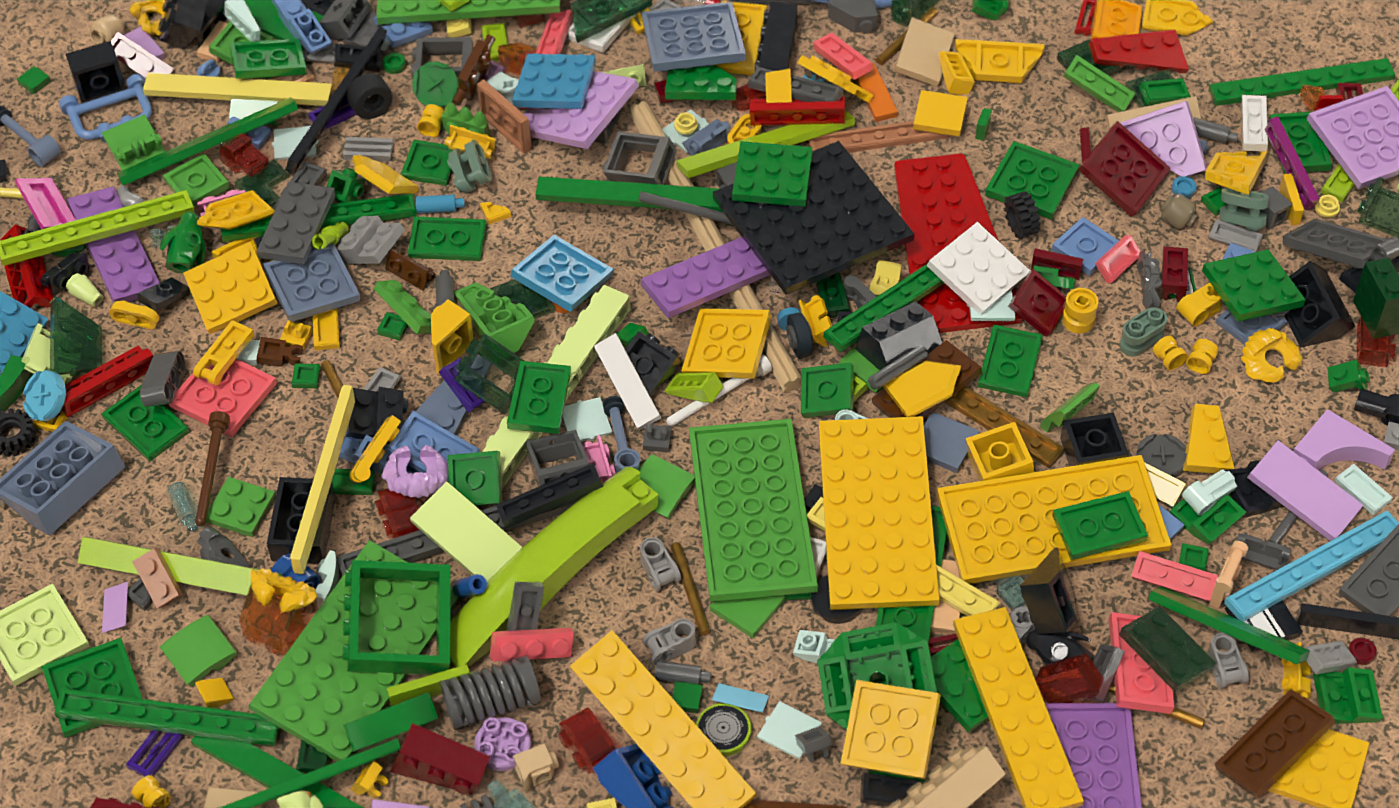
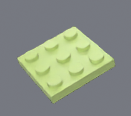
(37, 633)

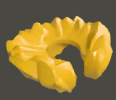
(139, 11)
(1255, 350)
(293, 593)

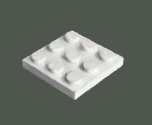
(978, 268)

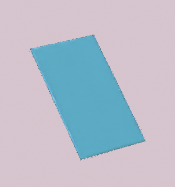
(740, 697)

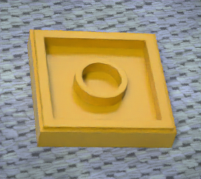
(940, 113)

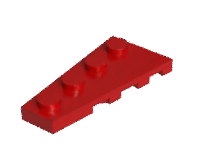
(1141, 50)

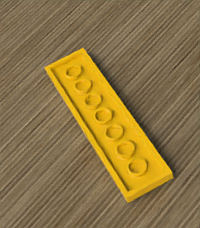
(1017, 711)
(660, 727)

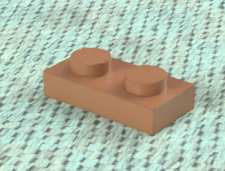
(157, 578)

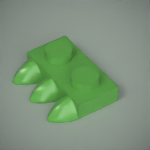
(464, 119)

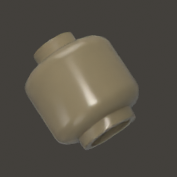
(1178, 211)

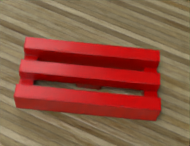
(1086, 30)

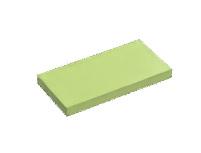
(464, 532)

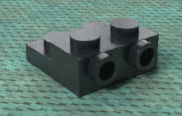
(652, 361)
(373, 408)

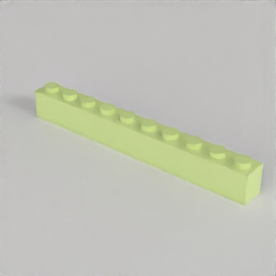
(577, 350)

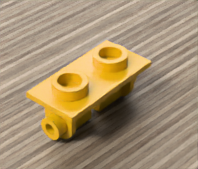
(460, 136)
(813, 312)
(1293, 677)

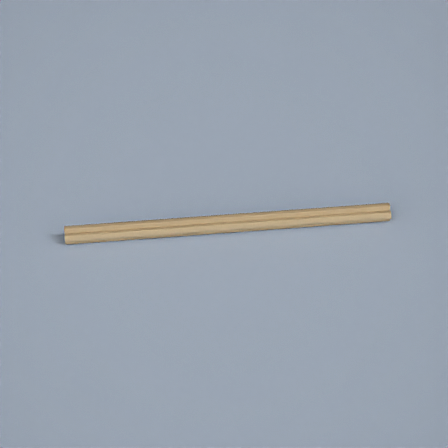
(710, 238)

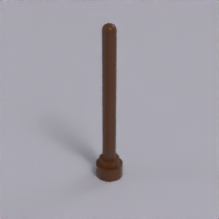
(218, 423)

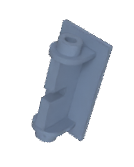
(708, 137)

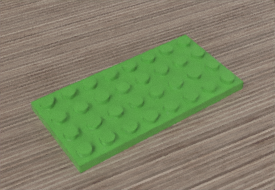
(752, 510)
(311, 688)

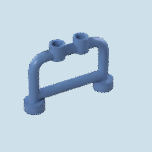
(70, 106)

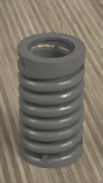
(487, 682)

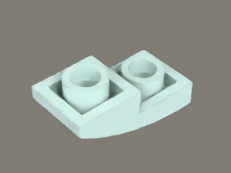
(329, 575)
(811, 645)

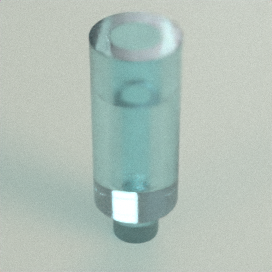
(183, 505)

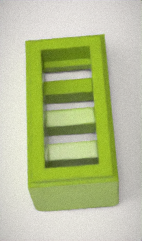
(696, 386)

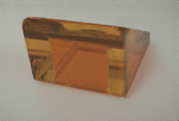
(1310, 96)

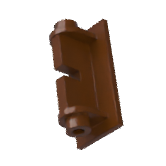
(408, 269)

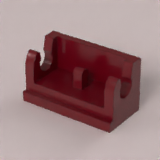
(1174, 272)

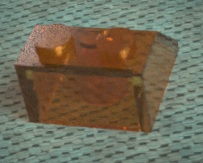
(269, 624)

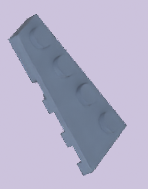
(443, 405)

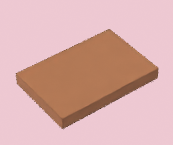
(504, 116)

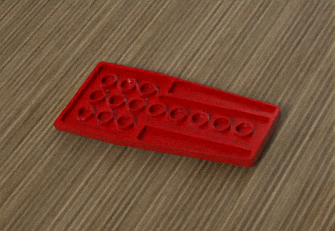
(939, 205)

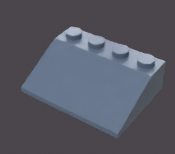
(59, 476)

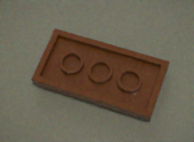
(943, 353)
(1274, 743)

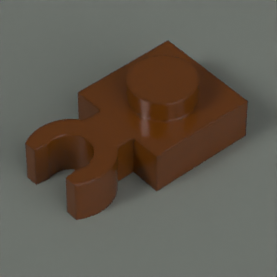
(274, 352)

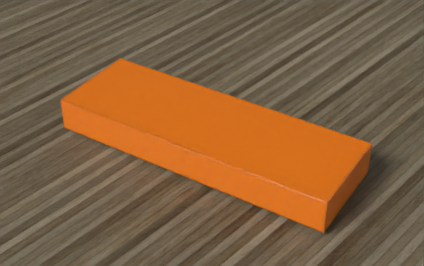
(881, 104)

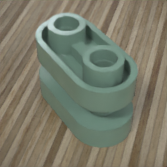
(461, 163)
(1236, 215)
(1143, 331)

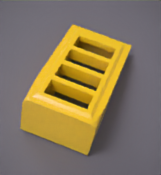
(956, 74)

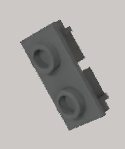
(1264, 553)

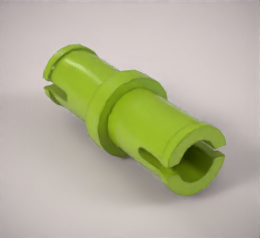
(330, 235)

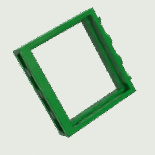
(390, 662)

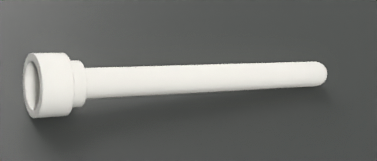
(763, 368)

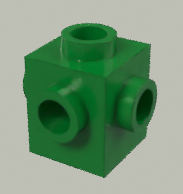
(347, 185)

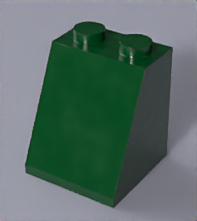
(1379, 298)

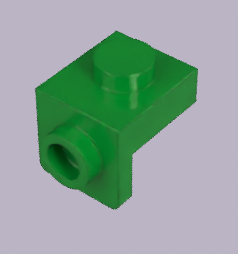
(990, 8)
(1347, 376)

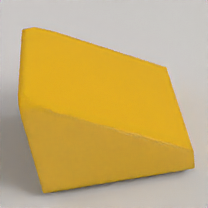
(214, 692)

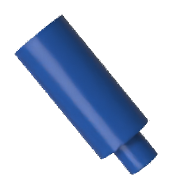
(469, 586)

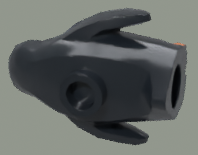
(1057, 646)

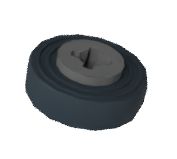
(799, 335)

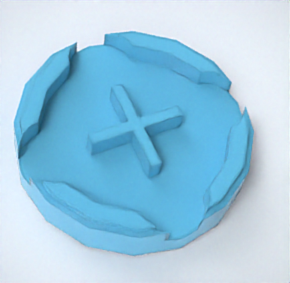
(44, 395)

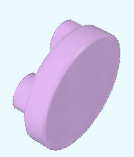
(501, 740)

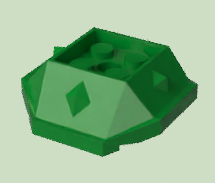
(871, 654)

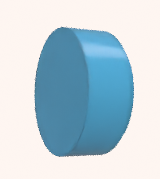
(1184, 186)
(783, 314)

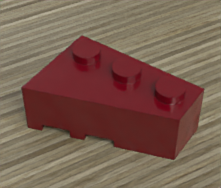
(439, 761)

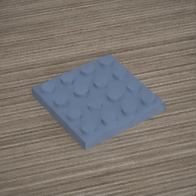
(693, 36)

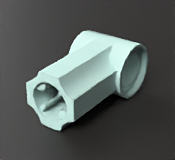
(1205, 494)

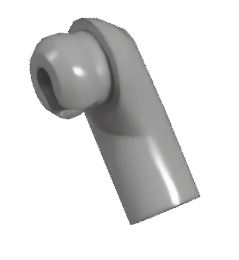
(126, 197)

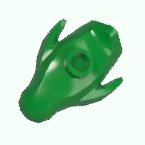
(184, 244)

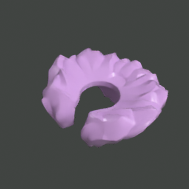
(417, 483)

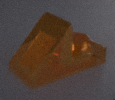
(514, 55)

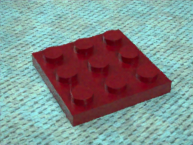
(1124, 168)

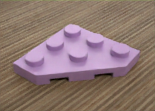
(1171, 137)

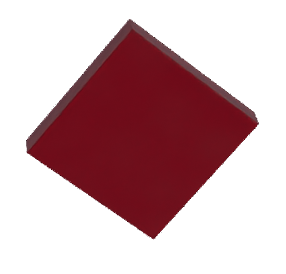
(1038, 303)

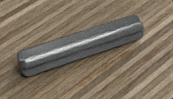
(897, 367)

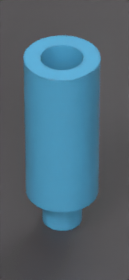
(438, 204)

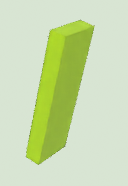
(423, 685)

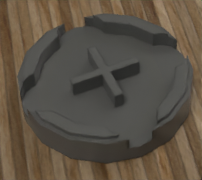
(1163, 453)

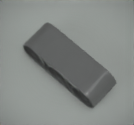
(162, 378)

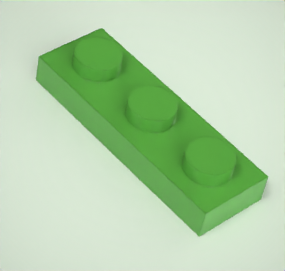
(1099, 84)
(404, 305)

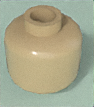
(106, 28)

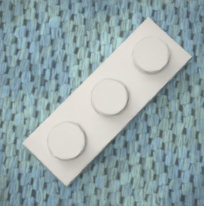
(1254, 123)

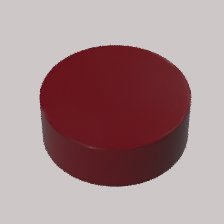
(1363, 650)

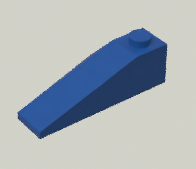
(633, 779)

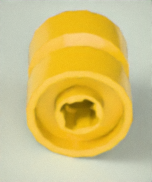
(1080, 310)

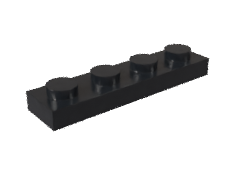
(549, 496)

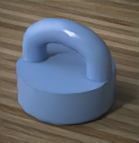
(209, 68)

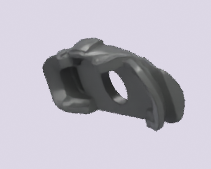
(1150, 279)
(212, 545)

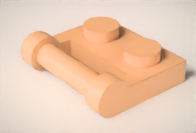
(1230, 571)

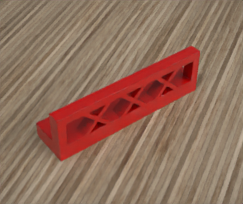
(796, 112)
(31, 274)
(106, 379)

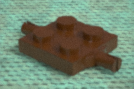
(474, 70)

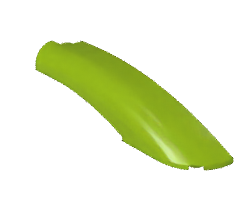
(552, 559)

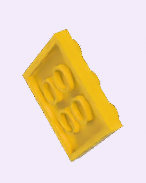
(230, 288)
(727, 342)
(890, 729)
(1326, 772)

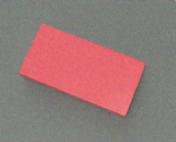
(1118, 259)

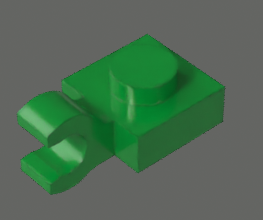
(1051, 275)

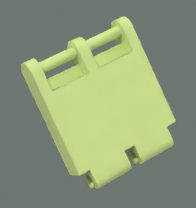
(38, 353)

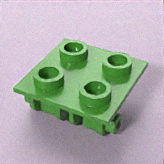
(133, 142)

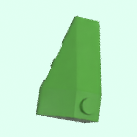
(496, 315)

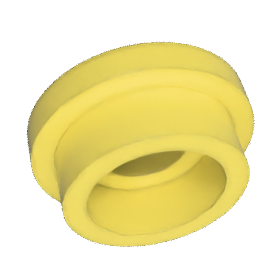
(685, 123)
(1325, 202)

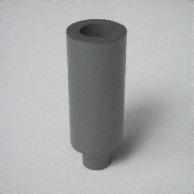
(1214, 131)
(444, 287)
(681, 673)

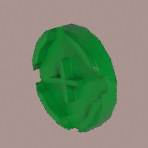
(435, 84)

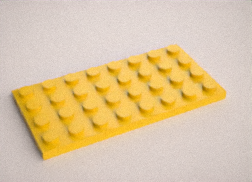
(877, 513)
(1008, 523)

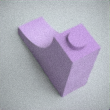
(1338, 440)

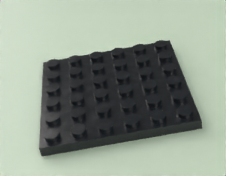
(838, 227)

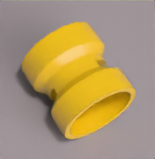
(430, 118)
(1170, 353)
(1202, 355)
(150, 794)

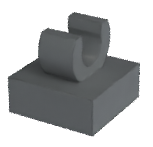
(657, 438)
(812, 741)

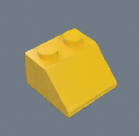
(450, 333)

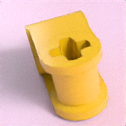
(1200, 305)

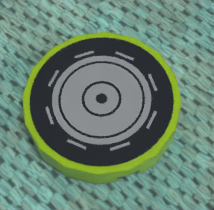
(725, 727)

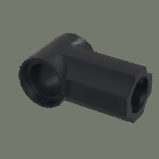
(1379, 406)

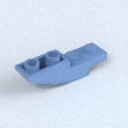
(302, 25)

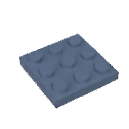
(312, 287)

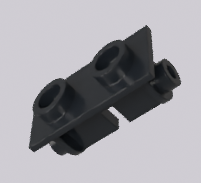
(58, 278)

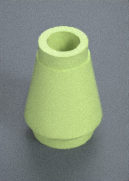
(83, 289)

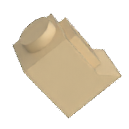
(535, 766)

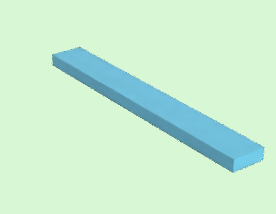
(1310, 567)

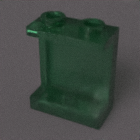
(1380, 209)

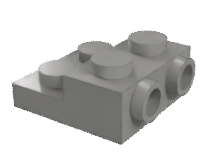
(369, 240)

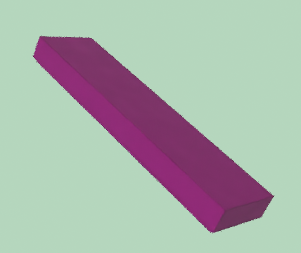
(1291, 162)

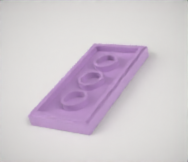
(1305, 491)

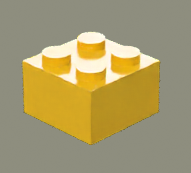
(999, 453)

